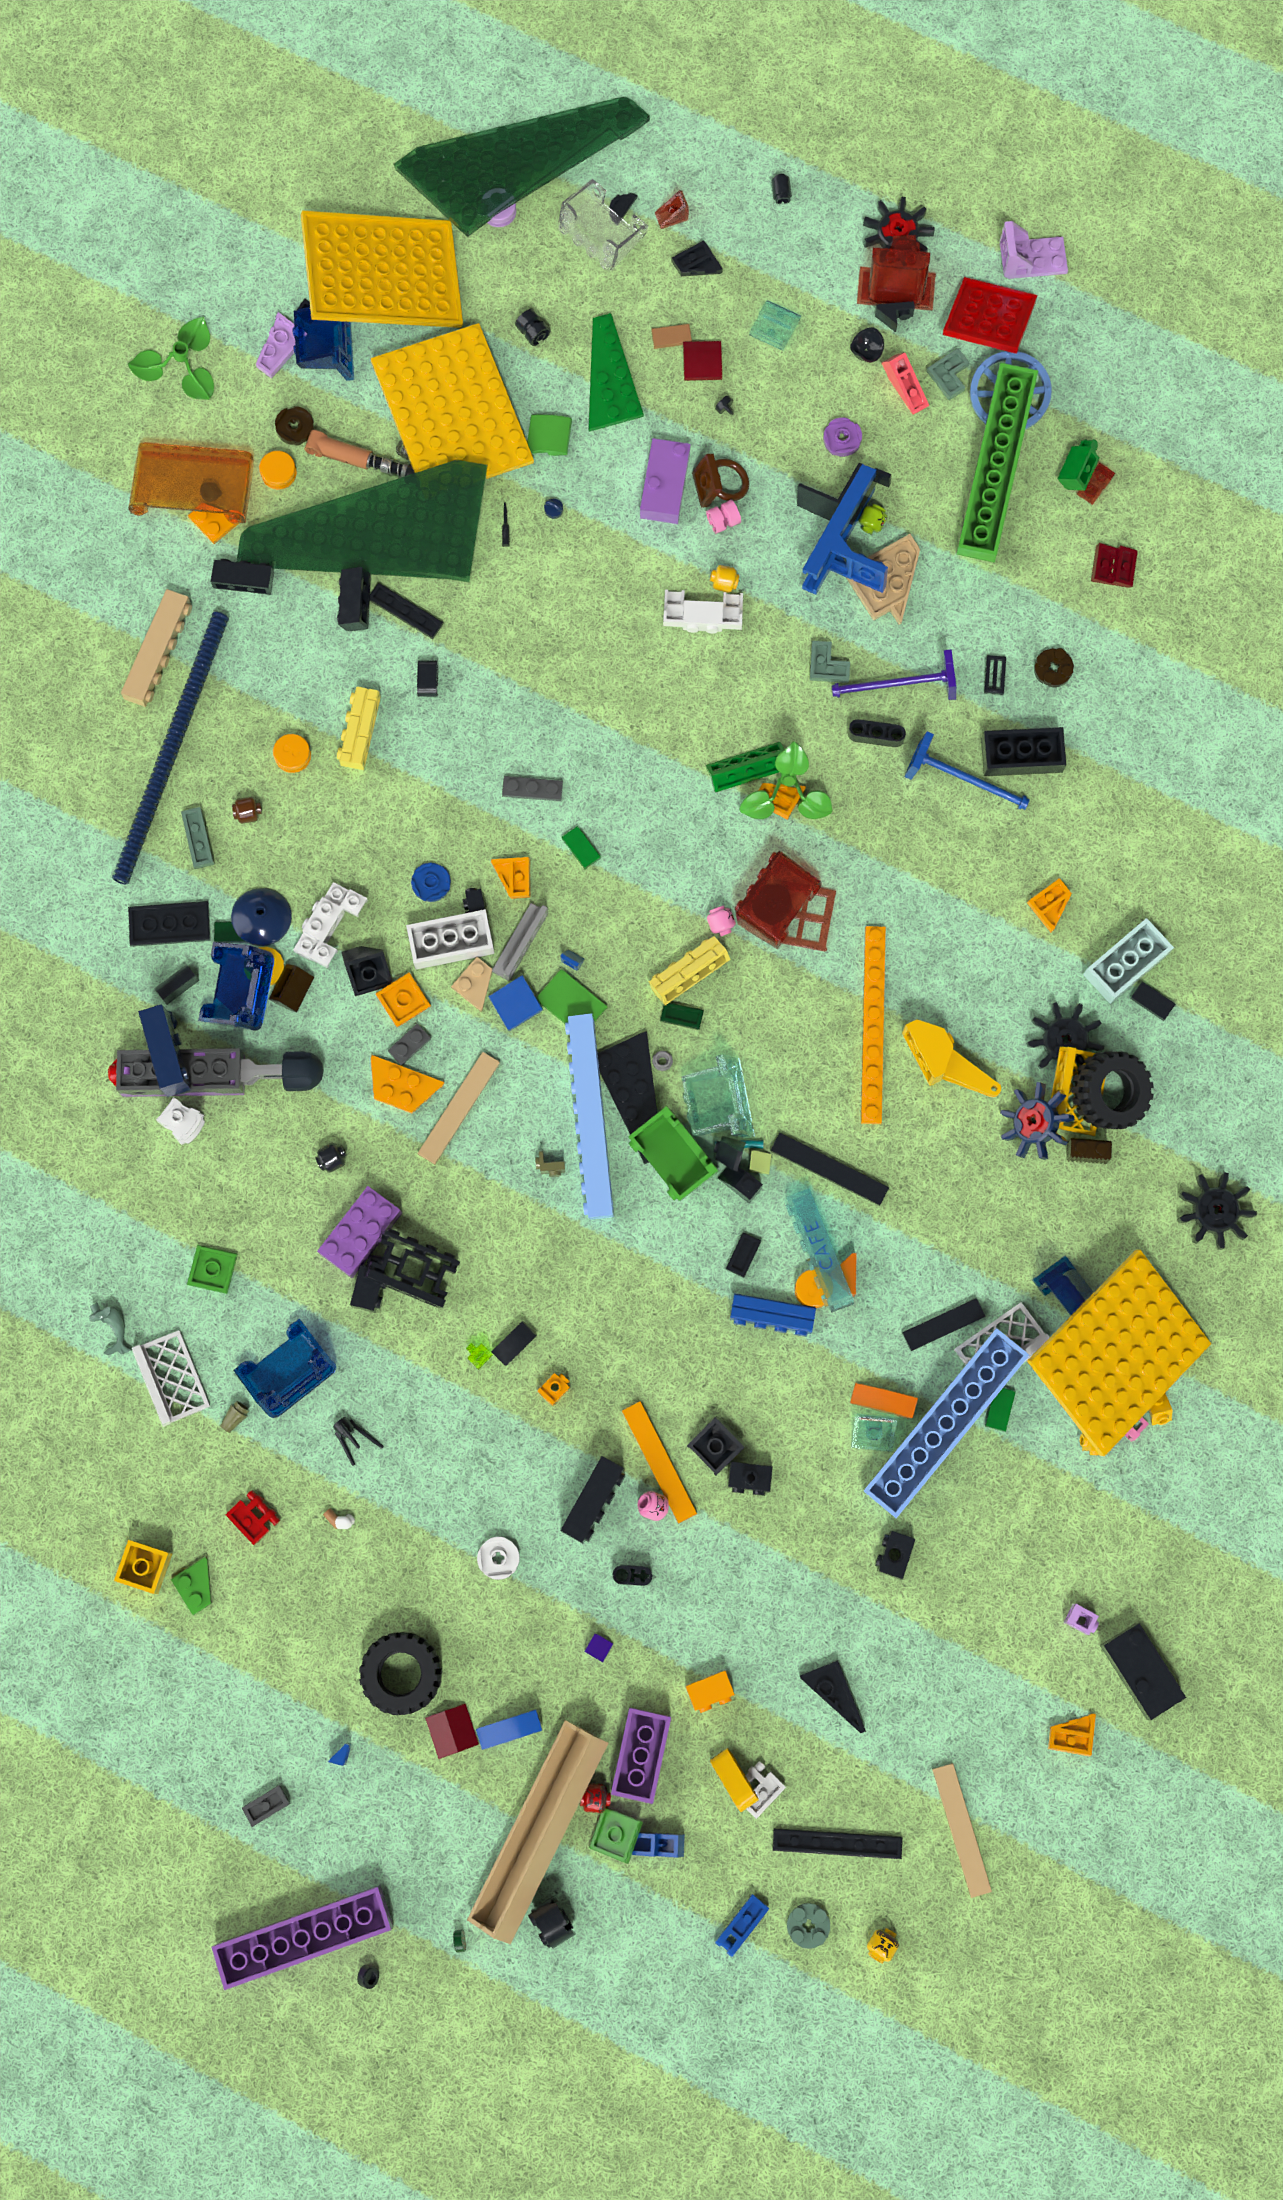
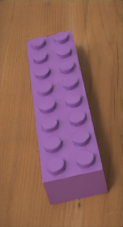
(302, 1937)

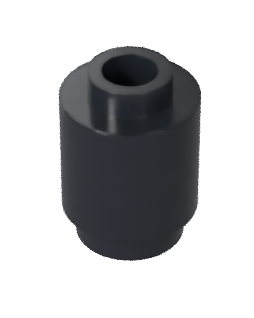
(781, 188)

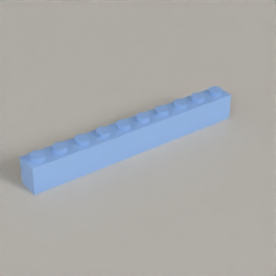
(590, 1117)

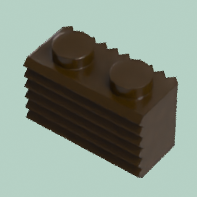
(1089, 1150)

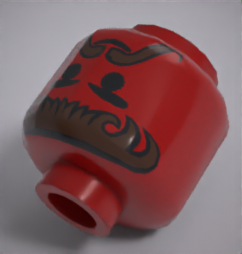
(595, 1798)

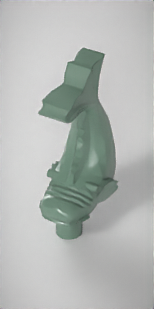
(113, 1318)

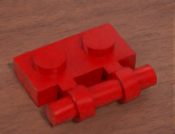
(247, 1522)

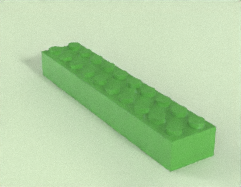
(997, 462)

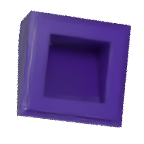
(598, 1647)

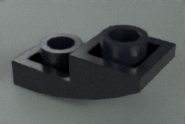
(514, 1343)

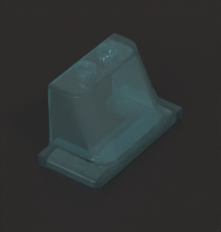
(718, 1099)

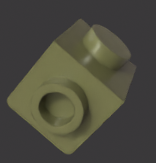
(554, 1169)

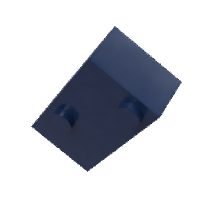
(164, 1050)

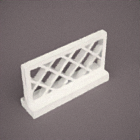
(1030, 1348)
(153, 1384)

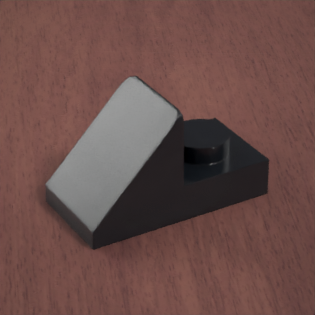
(890, 312)

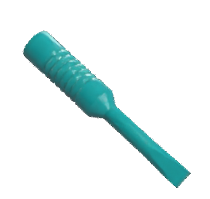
(753, 1143)

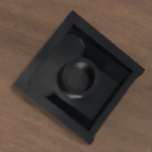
(717, 1445)

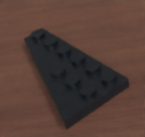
(630, 1081)

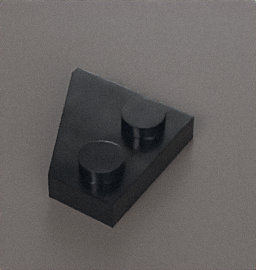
(696, 261)

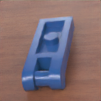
(742, 1924)

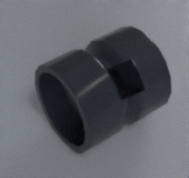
(531, 326)

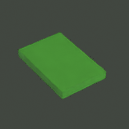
(568, 998)

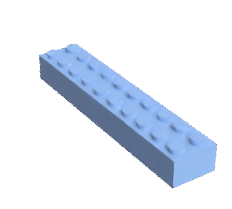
(946, 1423)

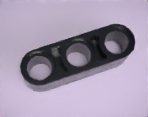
(885, 729)

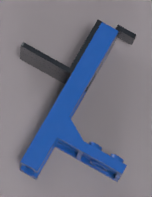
(843, 517)

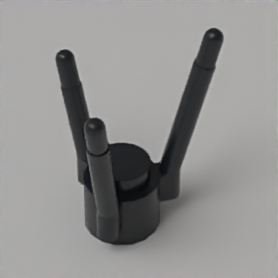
(344, 1429)

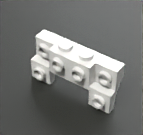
(703, 615)
(324, 921)

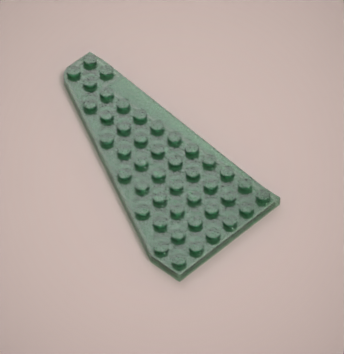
(495, 168)

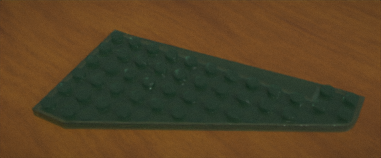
(399, 528)

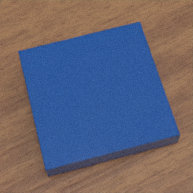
(516, 1003)

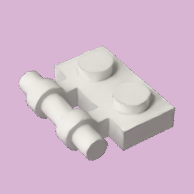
(766, 1790)

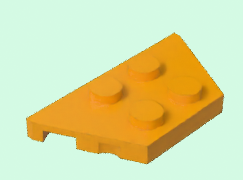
(401, 1086)

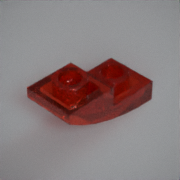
(1099, 481)

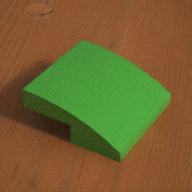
(549, 434)

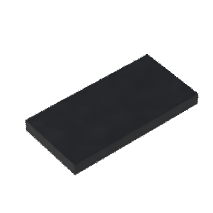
(169, 923)

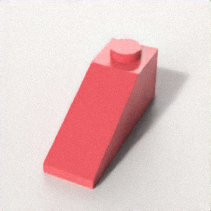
(905, 382)

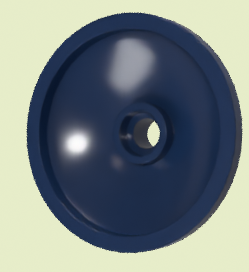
(264, 928)

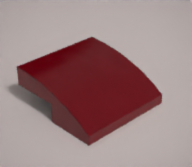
(702, 360)
(1123, 566)

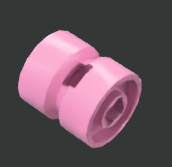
(724, 516)

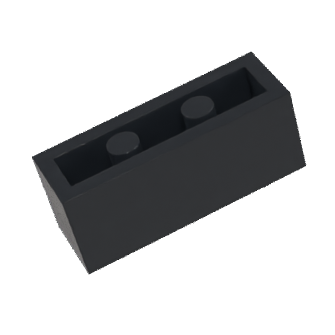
(242, 576)
(354, 599)

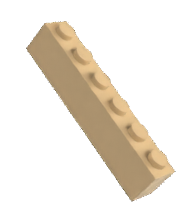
(156, 648)

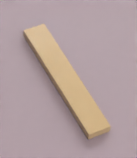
(458, 1108)
(961, 1830)

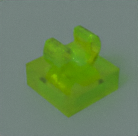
(478, 1355)

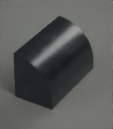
(176, 984)

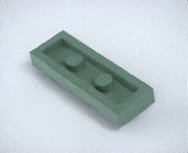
(197, 838)

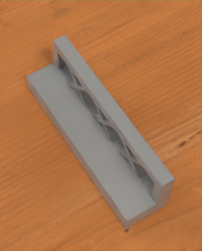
(520, 941)

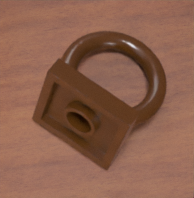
(709, 483)

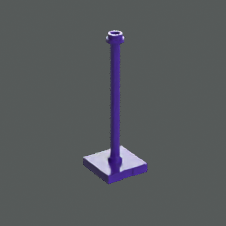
(946, 675)

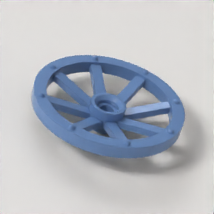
(1008, 357)

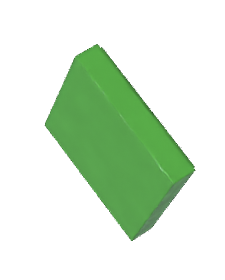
(212, 1269)
(616, 1835)

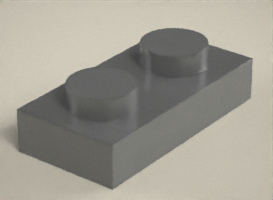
(409, 1044)
(265, 1805)

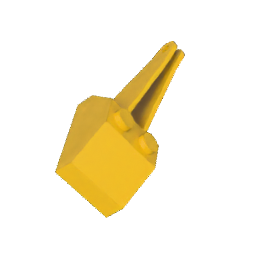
(939, 1060)

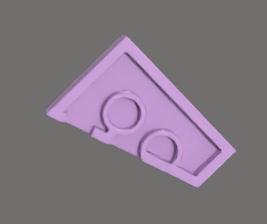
(278, 346)

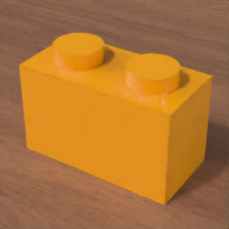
(709, 1691)

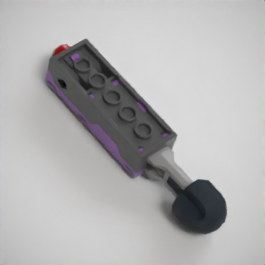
(214, 1072)

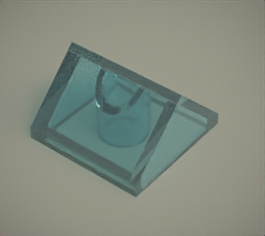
(873, 1432)

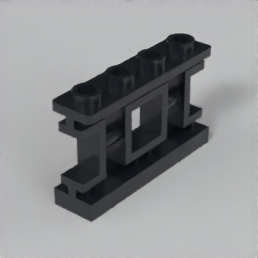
(406, 1283)

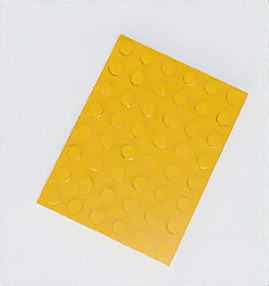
(381, 269)
(452, 403)
(1119, 1352)

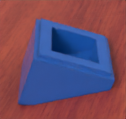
(572, 959)
(341, 1756)

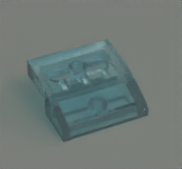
(778, 318)

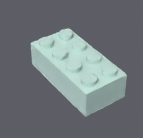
(1128, 961)

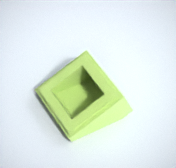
(759, 1162)

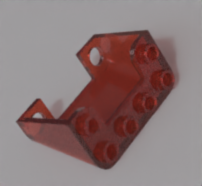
(776, 899)

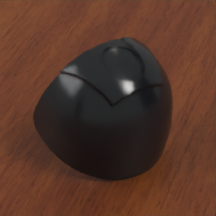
(872, 341)

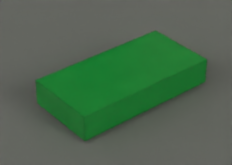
(581, 847)
(1000, 1410)

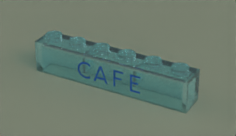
(820, 1250)

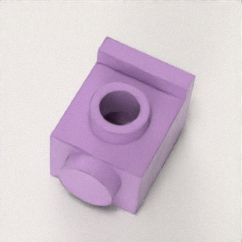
(1091, 1619)

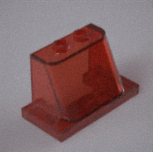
(897, 278)

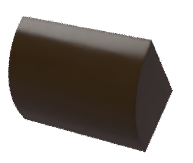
(291, 987)

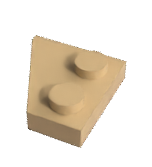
(474, 983)

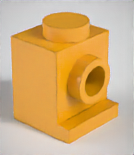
(554, 1396)

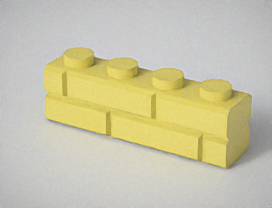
(359, 728)
(689, 970)

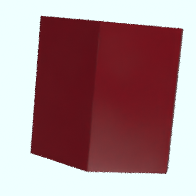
(452, 1731)

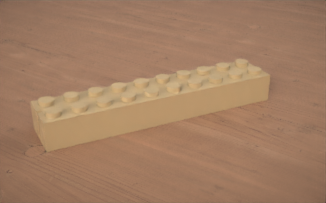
(537, 1832)

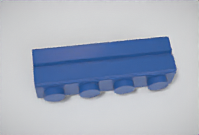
(772, 1313)

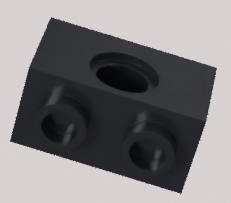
(904, 1545)

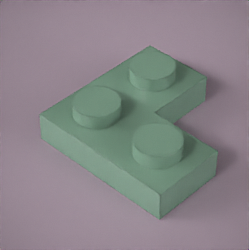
(945, 371)
(824, 668)

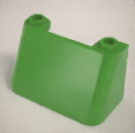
(673, 1153)

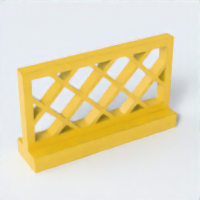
(1063, 1083)

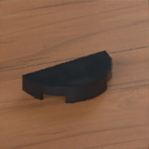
(622, 204)

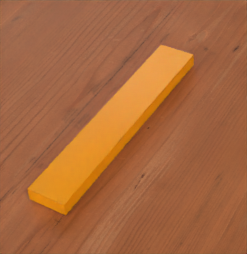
(659, 1462)

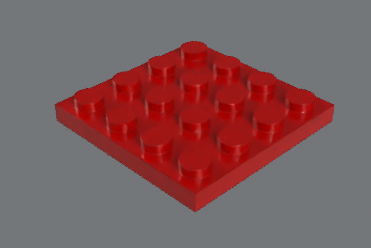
(990, 315)

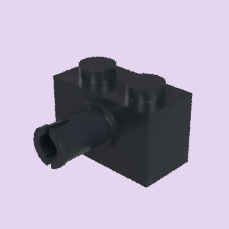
(750, 1477)

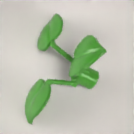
(192, 335)
(789, 763)

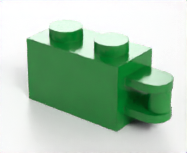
(1079, 465)

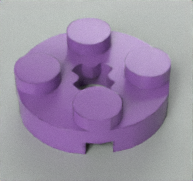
(847, 428)

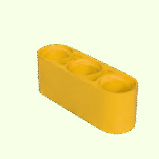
(734, 1780)

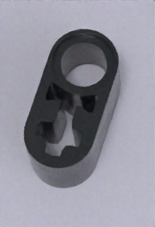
(427, 678)
(637, 1571)

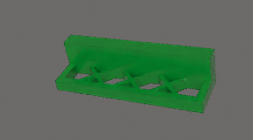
(747, 769)

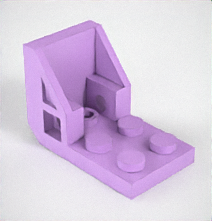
(1030, 257)

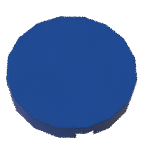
(430, 882)

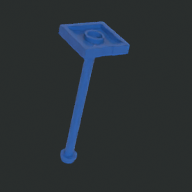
(921, 757)

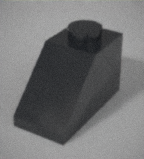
(729, 1152)
(741, 1183)

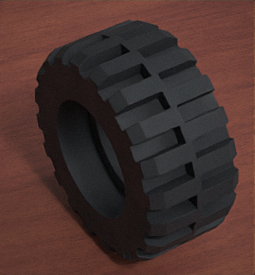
(1136, 1090)
(371, 1673)

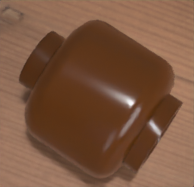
(246, 810)

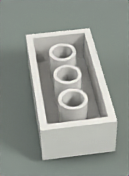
(450, 939)

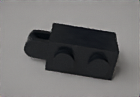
(366, 1292)

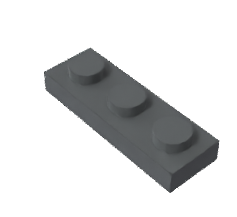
(532, 788)

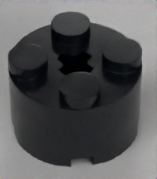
(552, 1922)

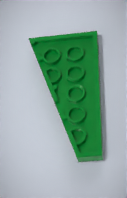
(611, 384)

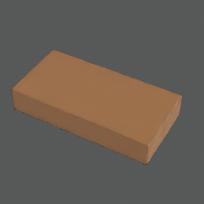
(671, 336)

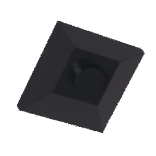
(366, 969)

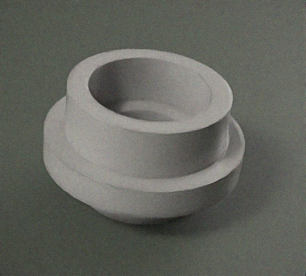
(662, 1054)

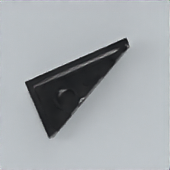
(832, 1688)

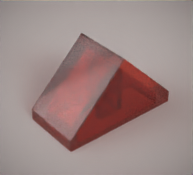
(673, 211)

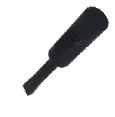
(505, 529)

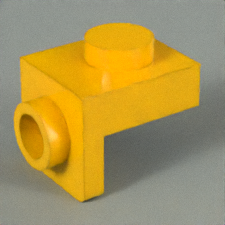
(1161, 1411)

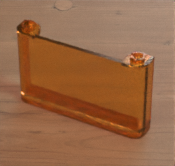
(192, 480)

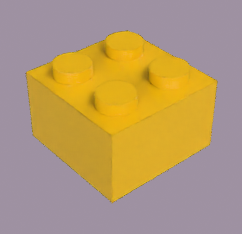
(143, 1567)

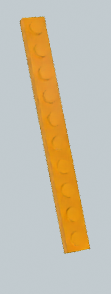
(873, 1025)

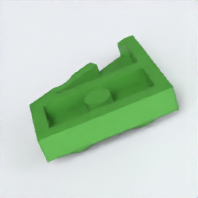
(194, 1586)

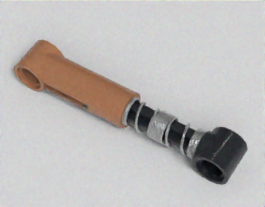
(322, 445)

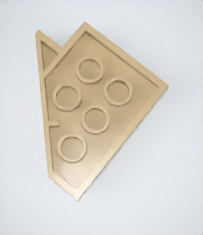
(901, 563)

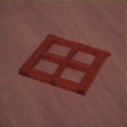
(824, 920)

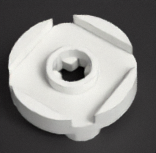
(506, 1549)

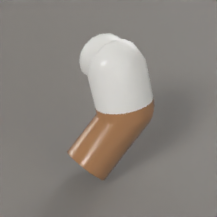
(339, 1522)

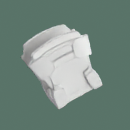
(182, 1121)

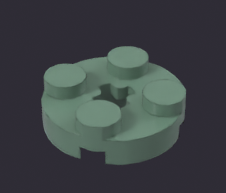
(818, 1933)

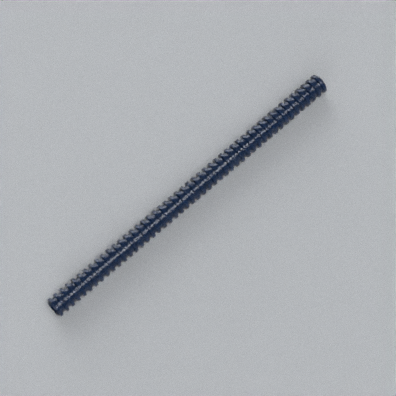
(170, 747)

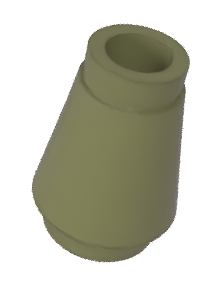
(235, 1415)

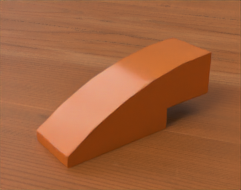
(884, 1401)

